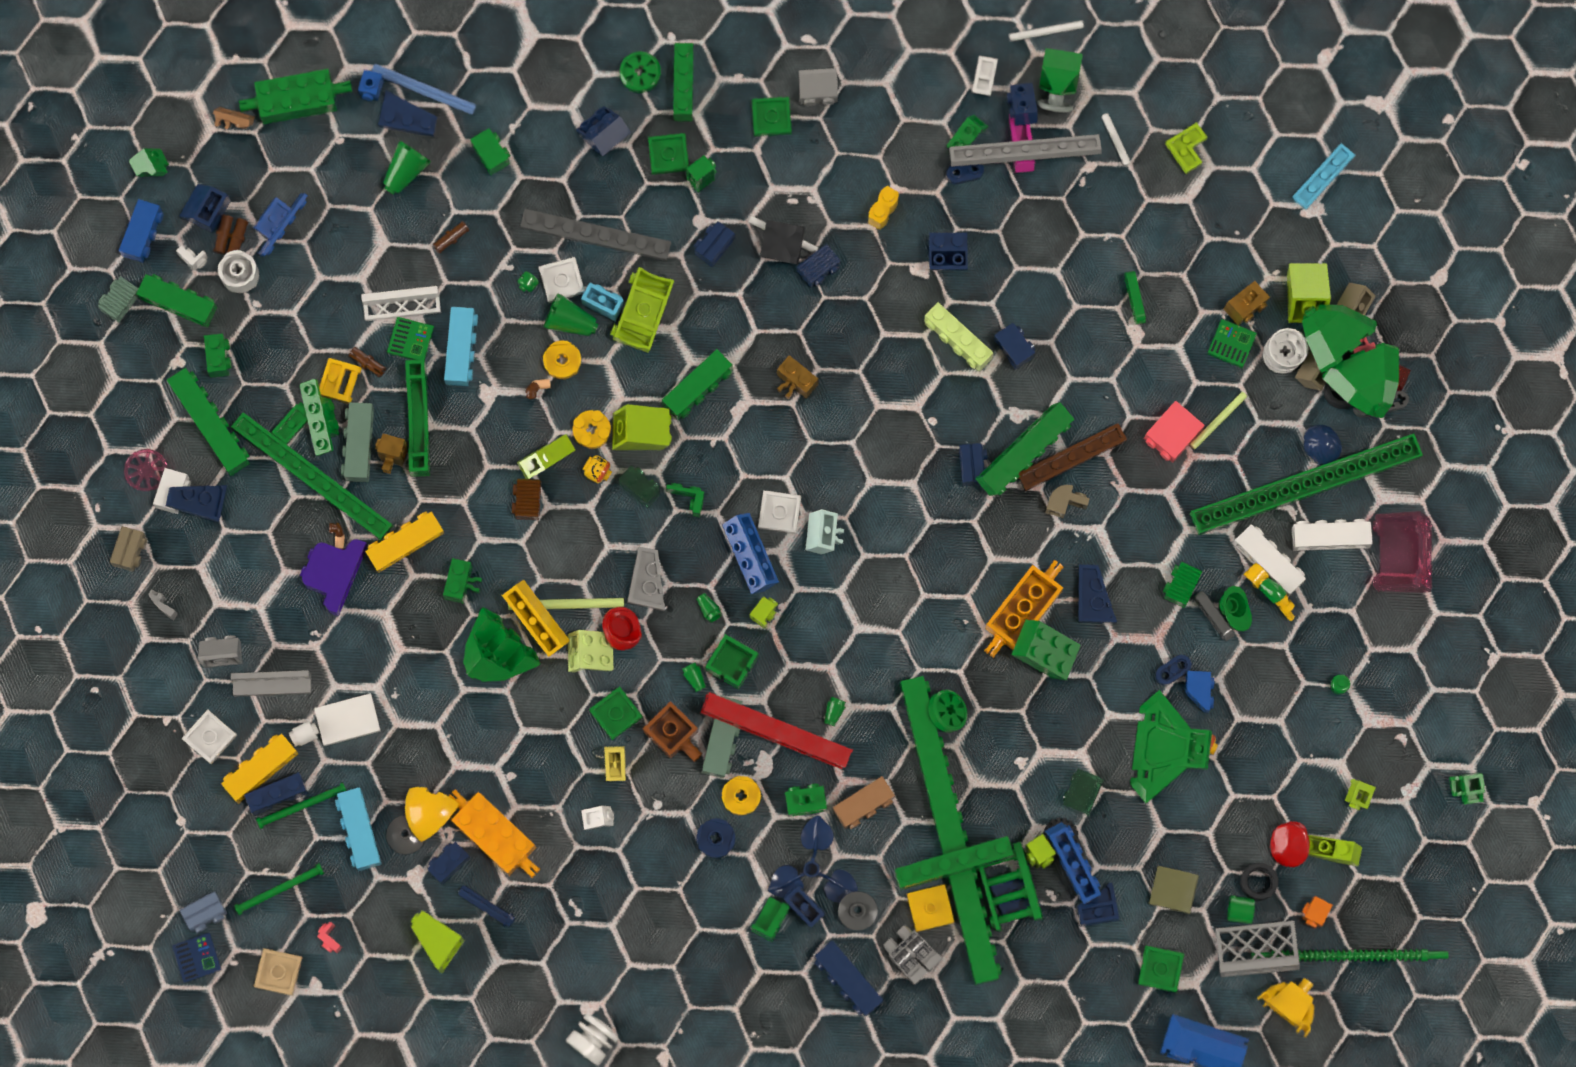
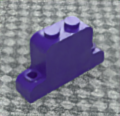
(333, 572)

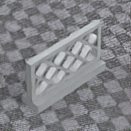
(1262, 965)

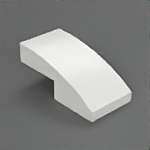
(984, 75)

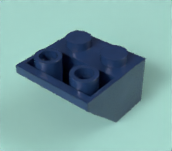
(603, 130)
(205, 207)
(948, 251)

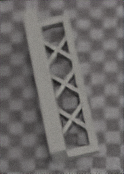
(271, 683)

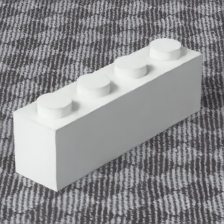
(1331, 535)
(1265, 553)

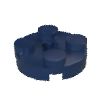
(709, 829)

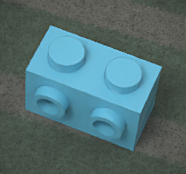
(602, 301)

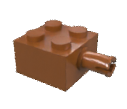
(673, 732)

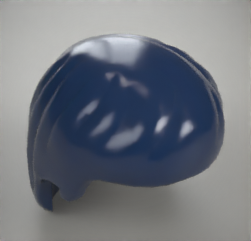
(1322, 444)

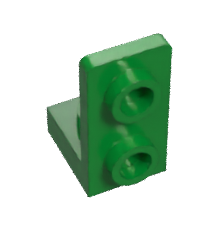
(968, 132)
(696, 504)

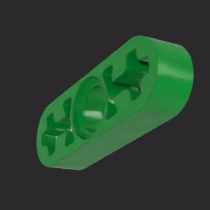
(1135, 297)

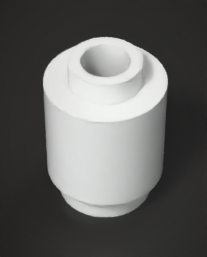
(304, 733)

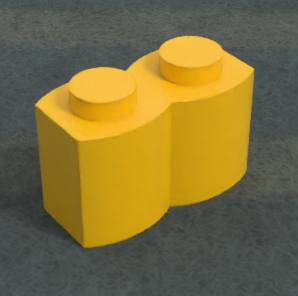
(880, 210)

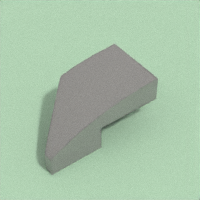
(158, 600)

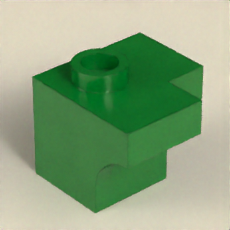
(149, 162)
(1469, 787)

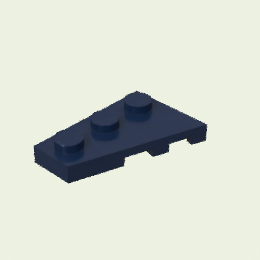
(406, 117)
(198, 500)
(1092, 597)

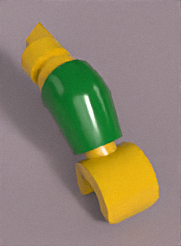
(1271, 589)

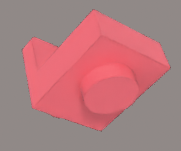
(329, 944)

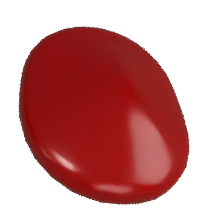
(621, 628)
(1290, 844)

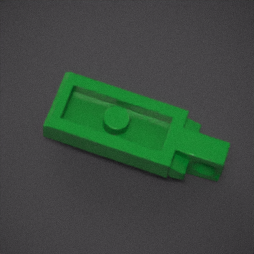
(291, 424)

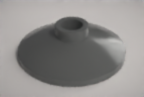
(401, 844)
(857, 920)

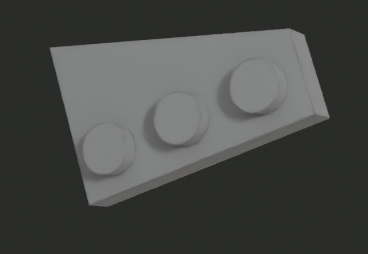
(646, 580)

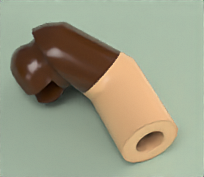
(535, 386)
(339, 534)

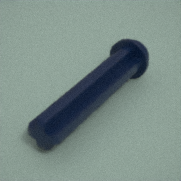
(487, 906)

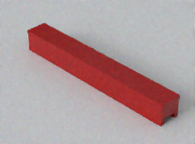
(776, 731)

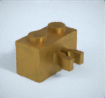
(1246, 303)
(797, 377)
(391, 451)

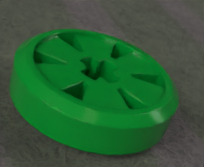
(647, 80)
(939, 715)

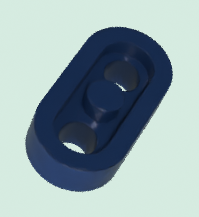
(965, 175)
(1172, 669)

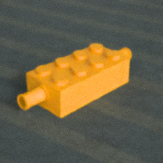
(1027, 601)
(494, 834)

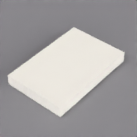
(347, 719)

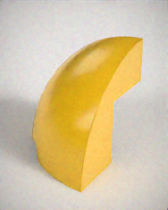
(427, 811)

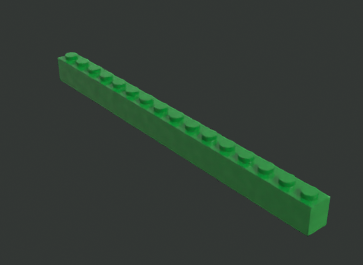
(949, 830)

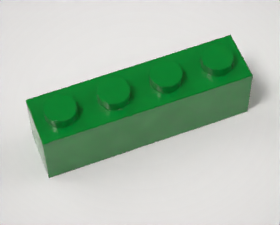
(683, 81)
(176, 300)
(697, 385)

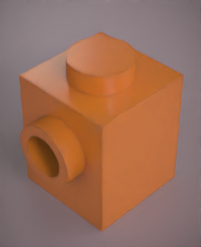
(1316, 912)

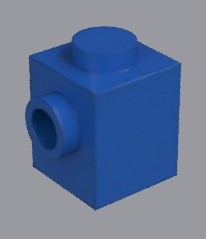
(370, 85)

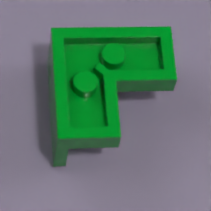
(770, 919)

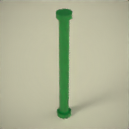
(300, 806)
(279, 889)

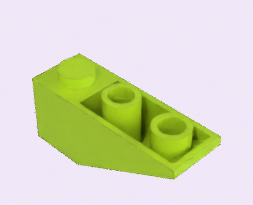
(546, 456)
(1335, 850)

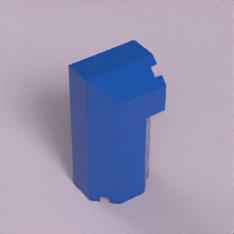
(1203, 1044)

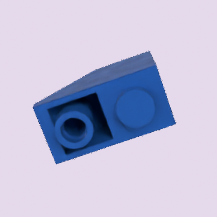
(1198, 689)

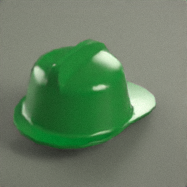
(1235, 608)

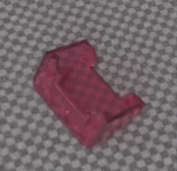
(1404, 552)

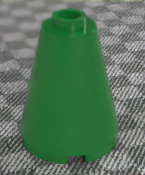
(404, 168)
(569, 318)

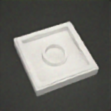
(561, 278)
(779, 512)
(209, 736)

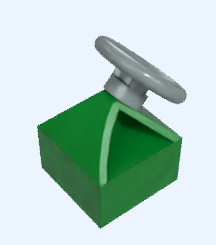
(1059, 78)

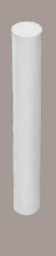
(1116, 140)

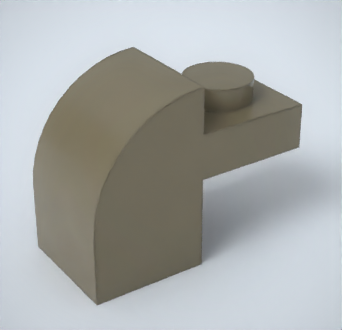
(1062, 497)

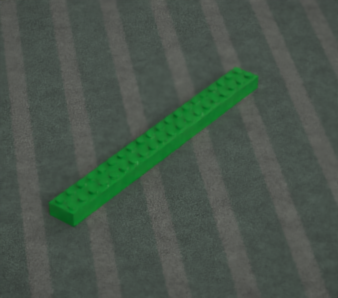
(1306, 484)

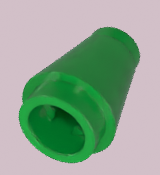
(709, 608)
(694, 676)
(834, 711)

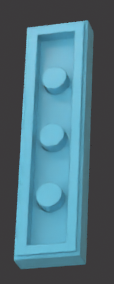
(1323, 176)

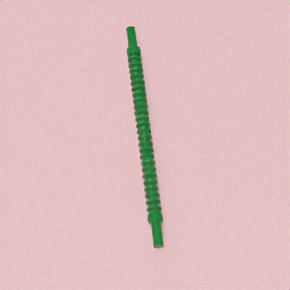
(1423, 954)

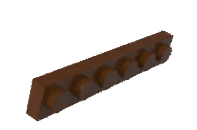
(1072, 457)

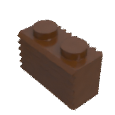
(527, 499)

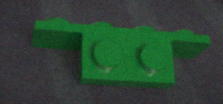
(319, 416)

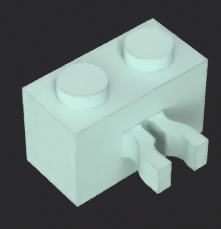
(822, 532)

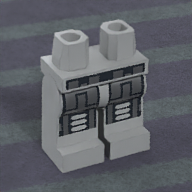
(906, 952)

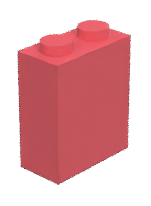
(1173, 432)

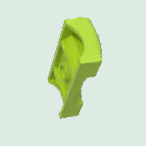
(642, 310)

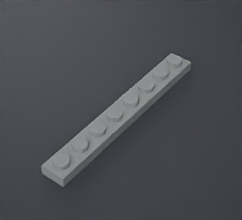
(1025, 150)

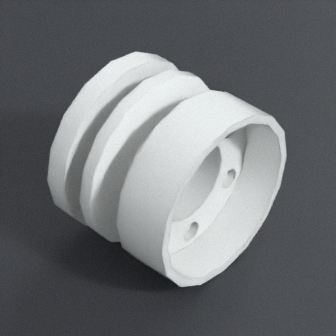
(1290, 342)
(592, 1039)

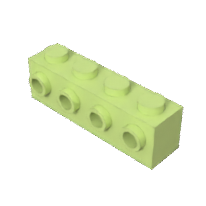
(958, 336)

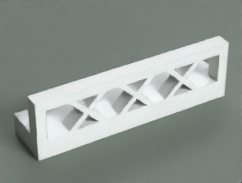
(398, 297)

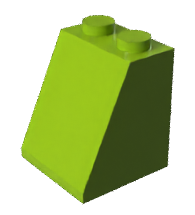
(1306, 288)
(641, 428)
(437, 939)

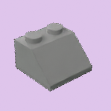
(818, 86)
(220, 652)

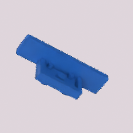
(275, 220)

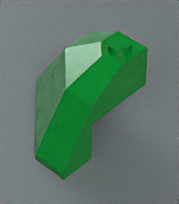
(1333, 331)
(1367, 379)
(495, 651)

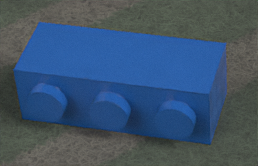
(141, 231)

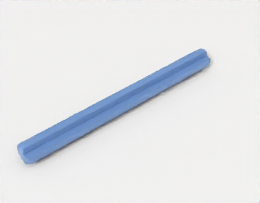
(425, 89)

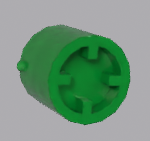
(1240, 909)

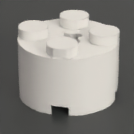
(245, 279)

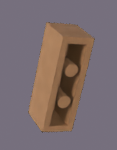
(864, 803)

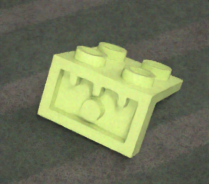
(589, 651)

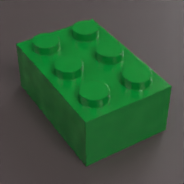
(1046, 649)

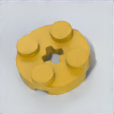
(559, 370)
(583, 422)
(733, 787)

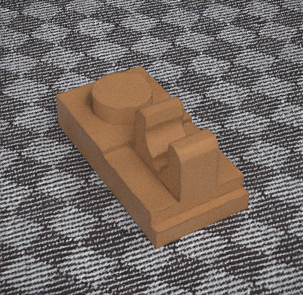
(229, 116)

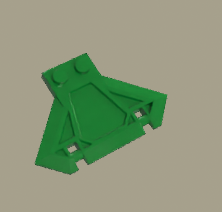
(1165, 747)

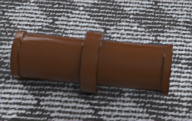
(223, 234)
(237, 236)
(450, 237)
(367, 361)

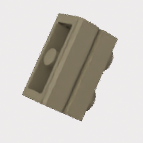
(128, 549)

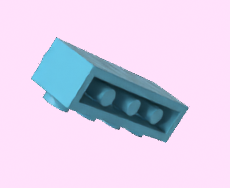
(459, 346)
(359, 829)

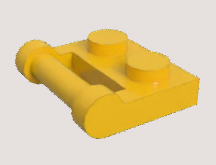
(333, 379)

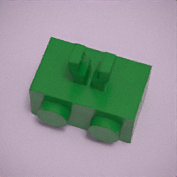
(459, 580)
(805, 801)

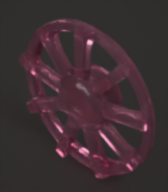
(145, 469)

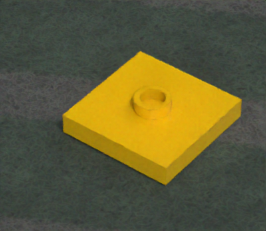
(930, 908)

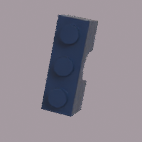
(270, 795)

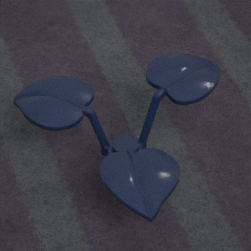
(815, 835)

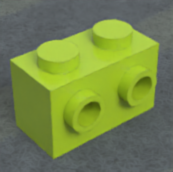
(1039, 852)

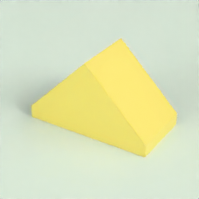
(615, 764)

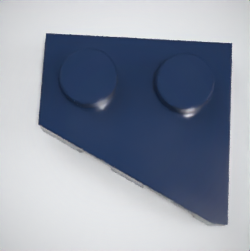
(1100, 909)

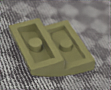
(1174, 889)

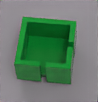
(731, 661)

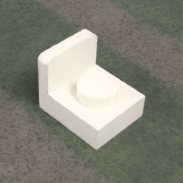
(188, 255)
(597, 817)

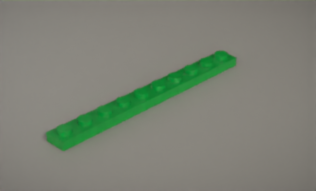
(312, 476)

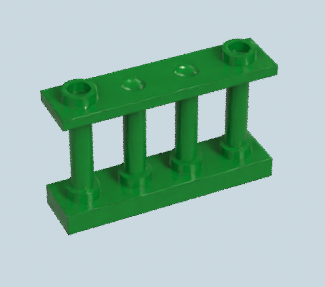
(1027, 892)

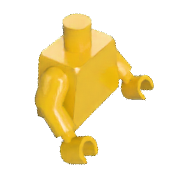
(1292, 1003)

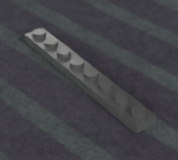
(595, 235)

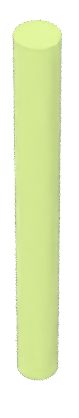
(1218, 420)

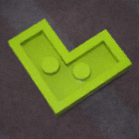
(1182, 147)

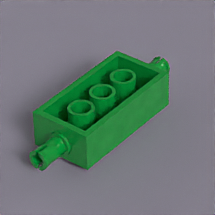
(295, 96)

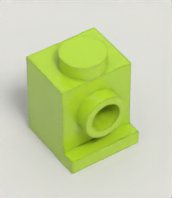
(764, 611)
(1365, 794)

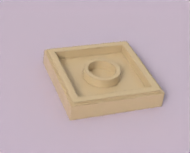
(278, 972)

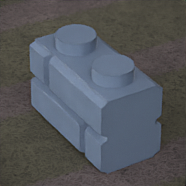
(203, 912)

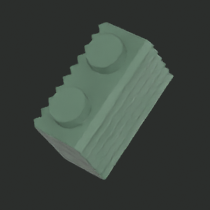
(119, 299)

